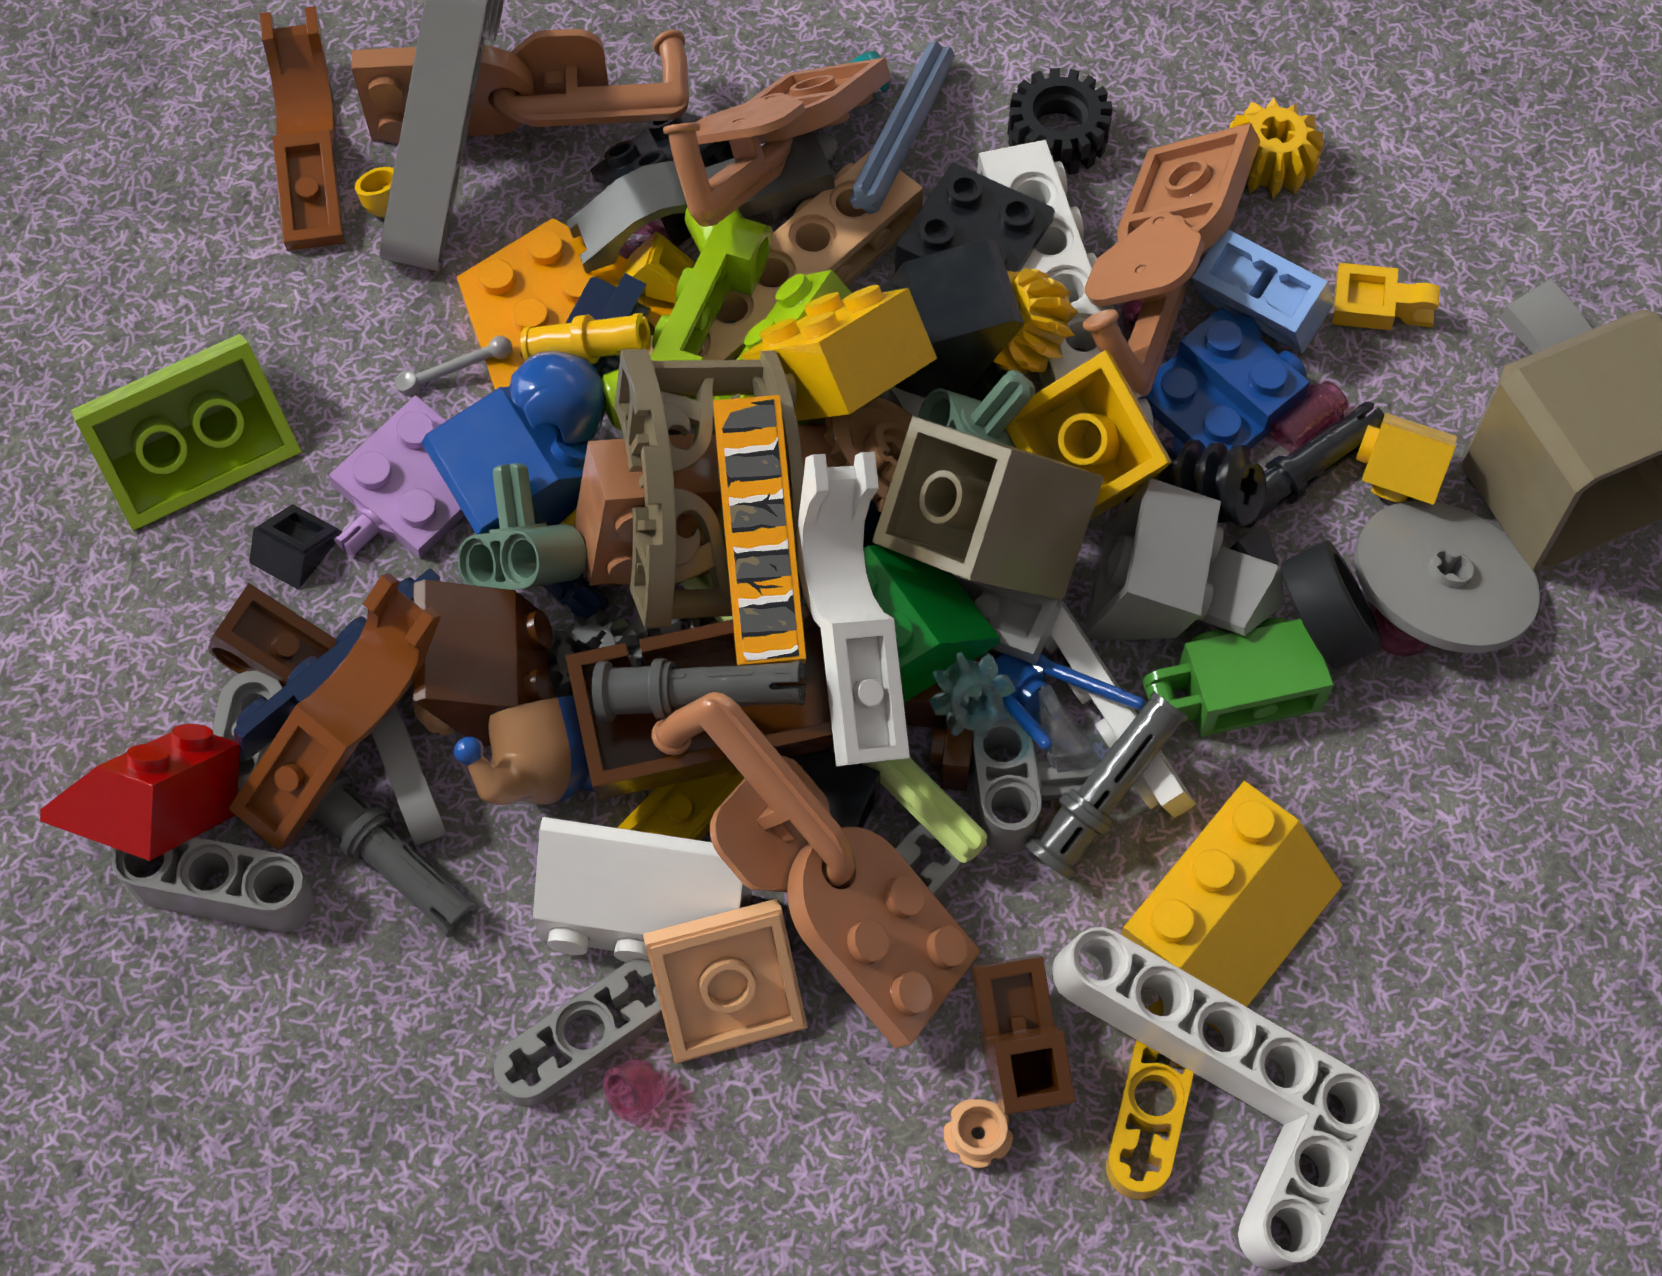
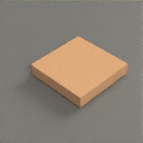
(725, 980)

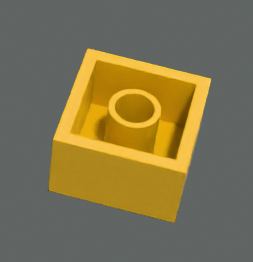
(848, 349)

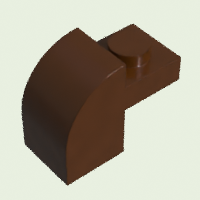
(1018, 1036)

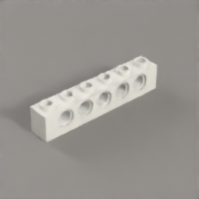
(1032, 172)

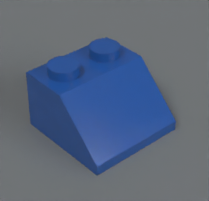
(499, 434)

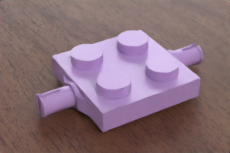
(397, 485)

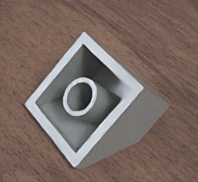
(1154, 565)

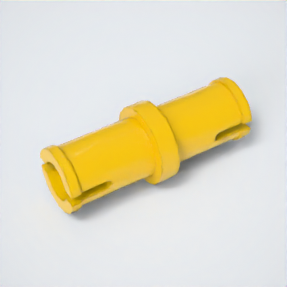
(588, 337)

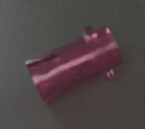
(1319, 408)

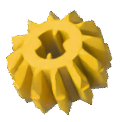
(1287, 146)
(1045, 316)

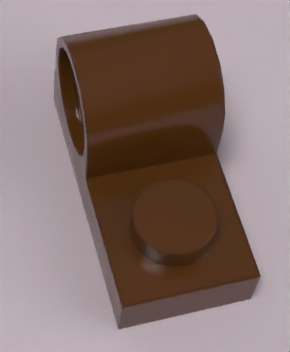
(266, 637)

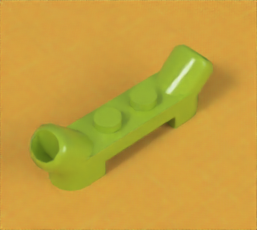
(729, 258)

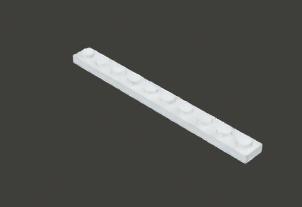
(1159, 781)

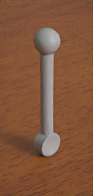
(410, 383)

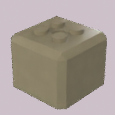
(1575, 442)

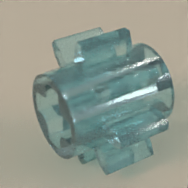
(977, 708)

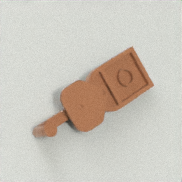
(540, 83)
(773, 117)
(1172, 216)
(843, 885)

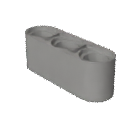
(238, 900)

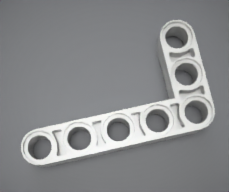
(1242, 1073)

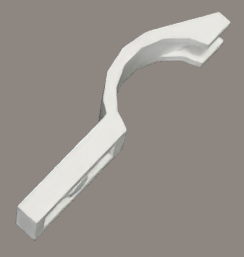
(854, 629)

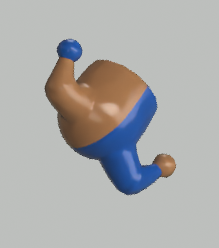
(534, 754)

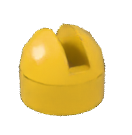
(374, 190)

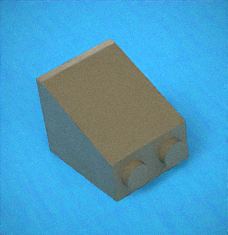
(987, 510)

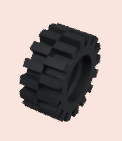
(1068, 97)

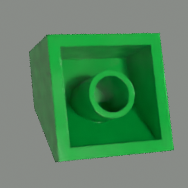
(930, 616)

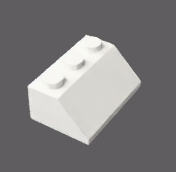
(616, 884)

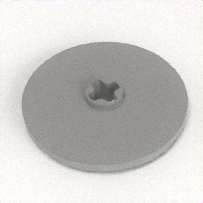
(1446, 577)

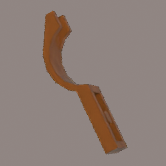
(304, 133)
(337, 716)

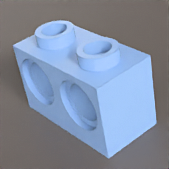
(1269, 289)

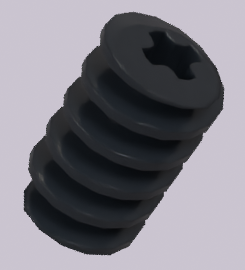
(1217, 475)

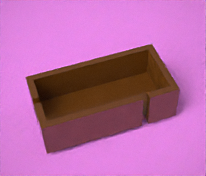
(623, 752)

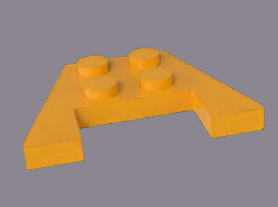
(535, 286)

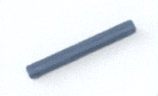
(901, 128)

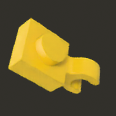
(1372, 298)

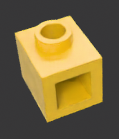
(1405, 459)

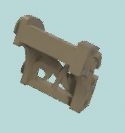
(648, 406)

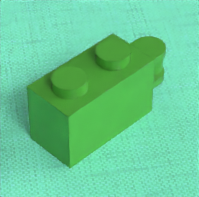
(1247, 678)

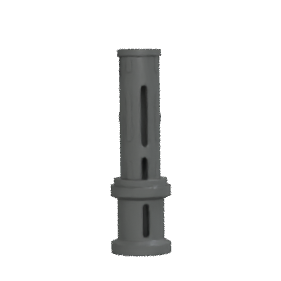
(665, 688)
(1088, 811)
(369, 836)

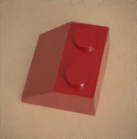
(153, 793)

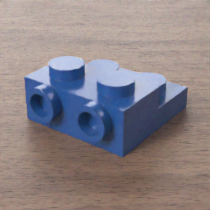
(1226, 384)

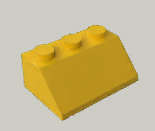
(1237, 897)

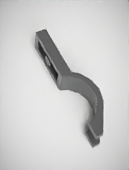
(657, 192)

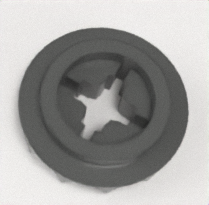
(590, 633)

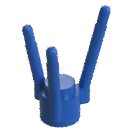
(1029, 678)

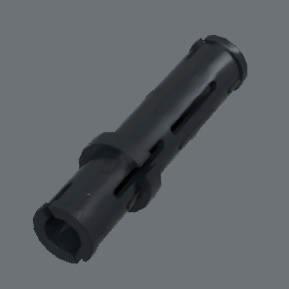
(1292, 474)

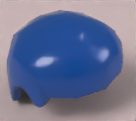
(560, 392)

